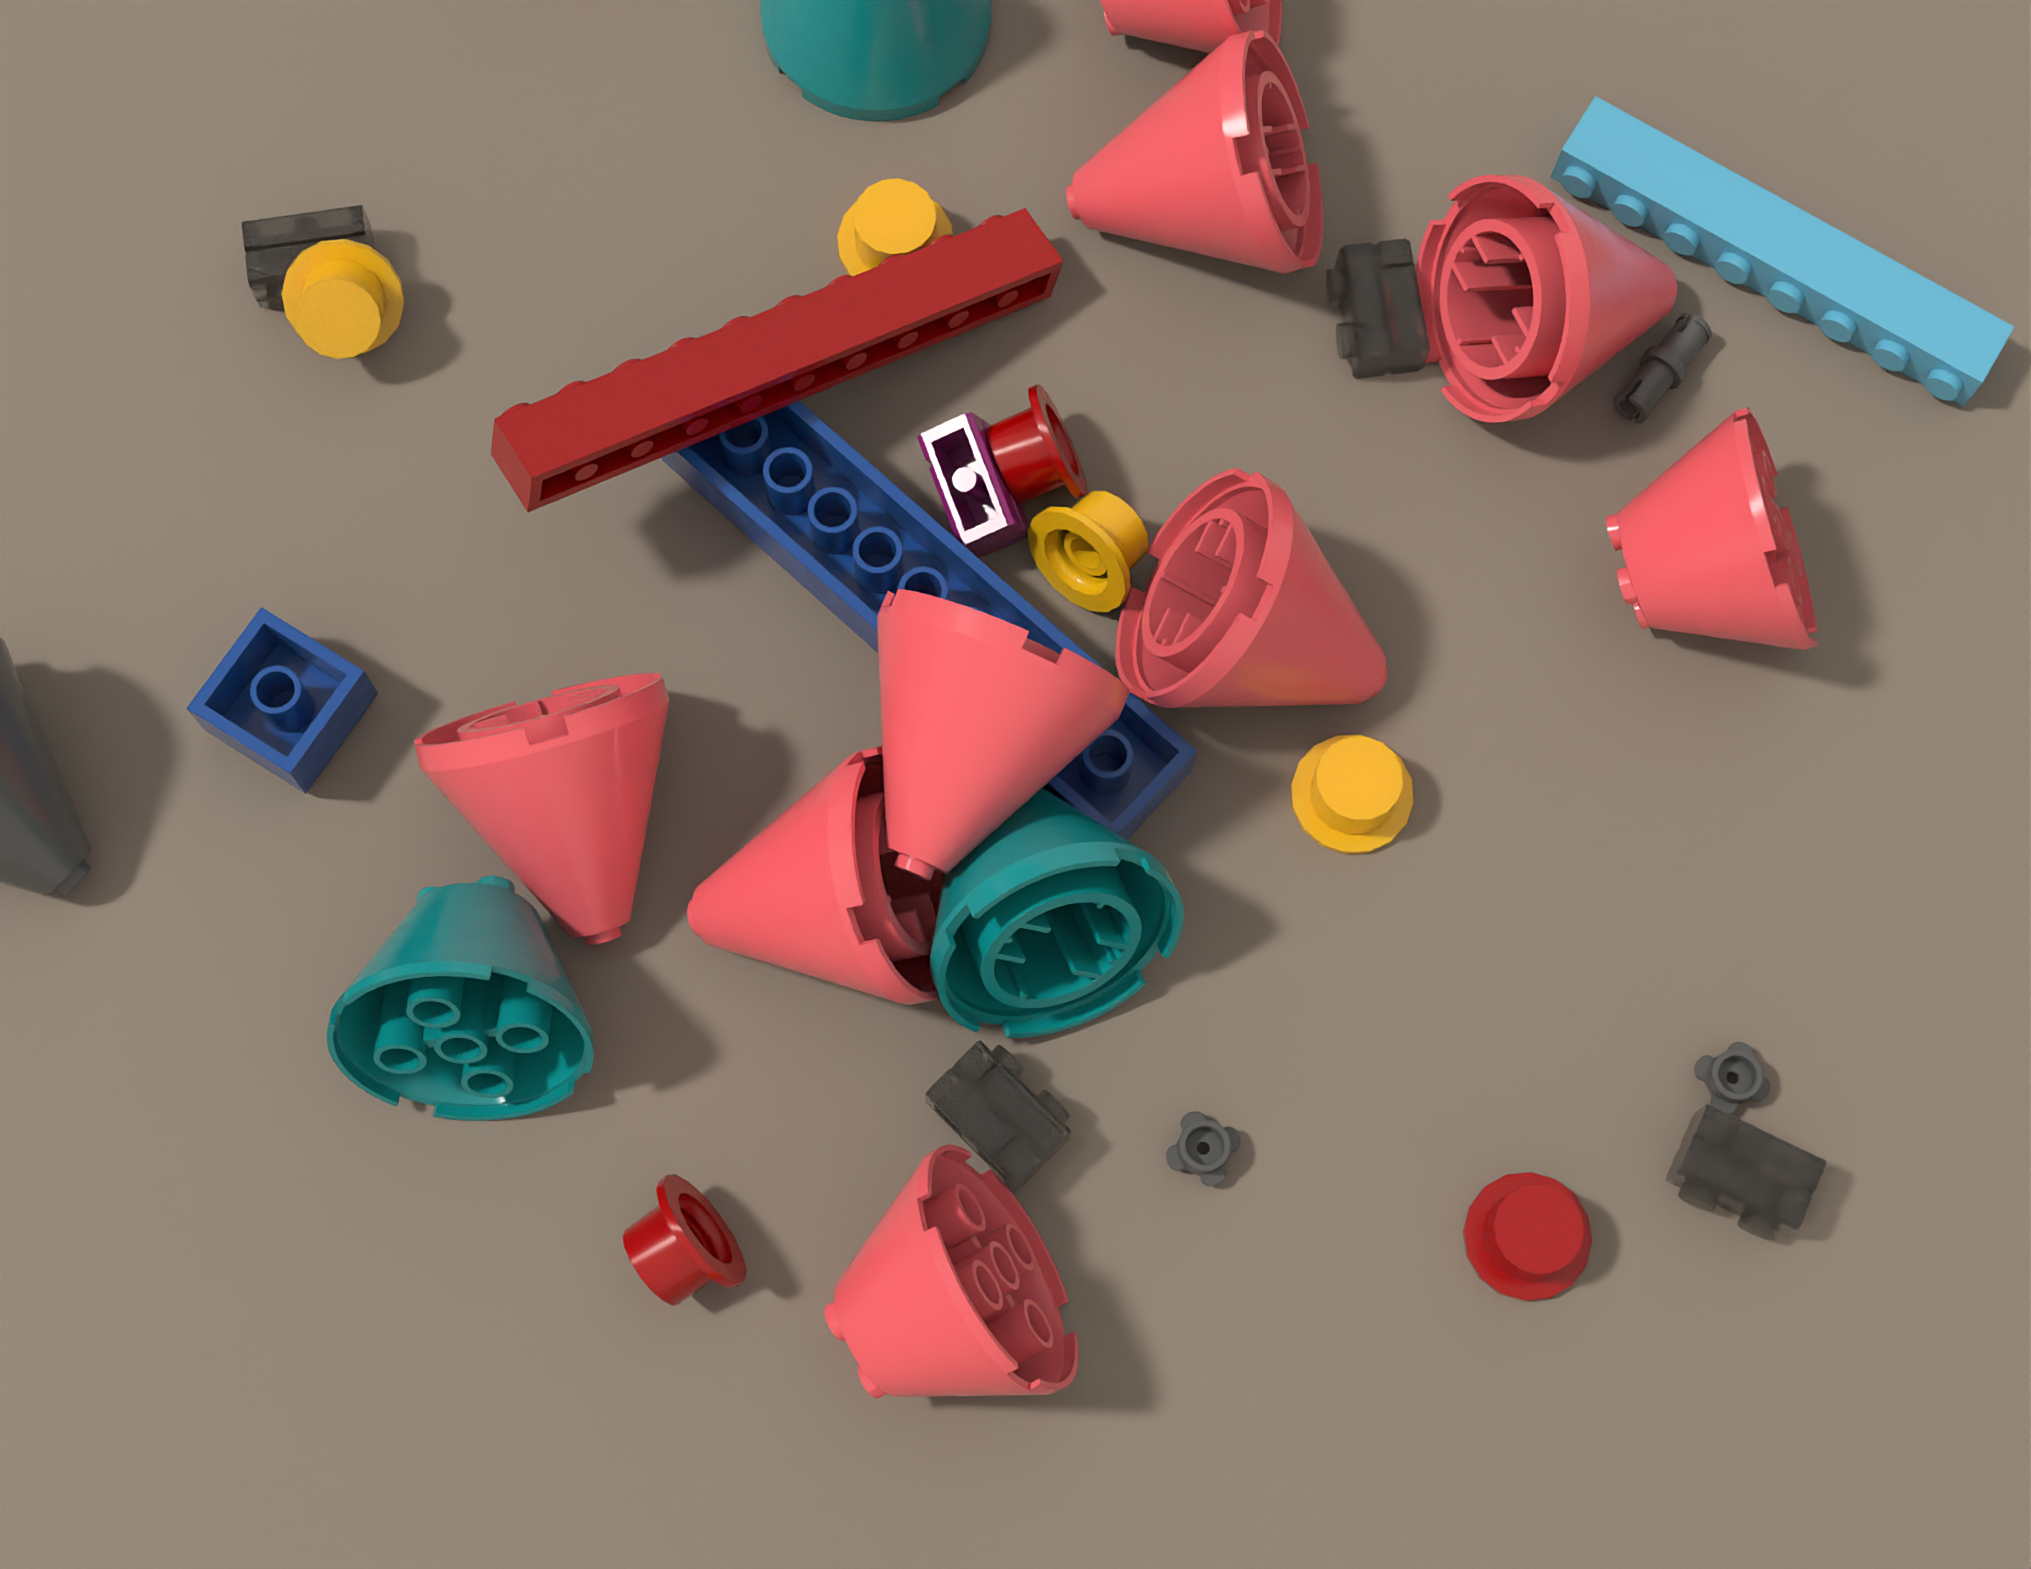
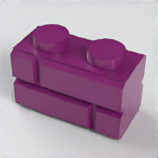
(971, 486)

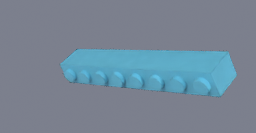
(1781, 252)

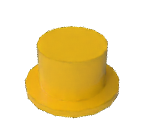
(889, 221)
(342, 298)
(1089, 549)
(1352, 794)

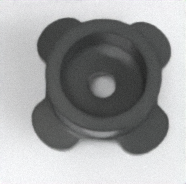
(1737, 1060)
(1220, 1142)

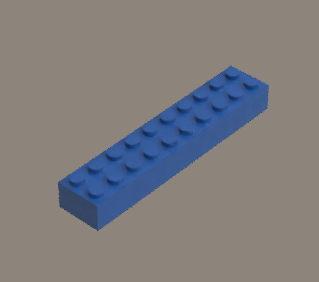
(859, 536)

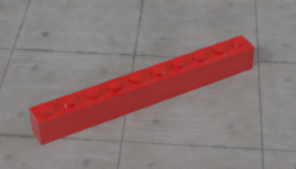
(771, 359)

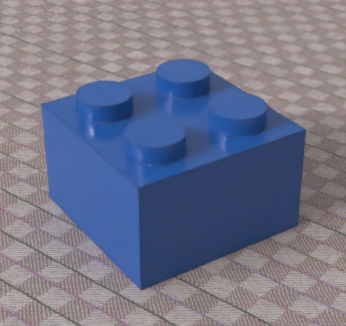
(283, 700)

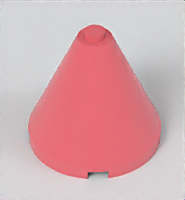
(1214, 165)
(1529, 296)
(1244, 609)
(974, 723)
(561, 792)
(825, 893)

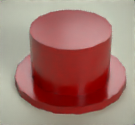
(1036, 451)
(1527, 1236)
(683, 1244)

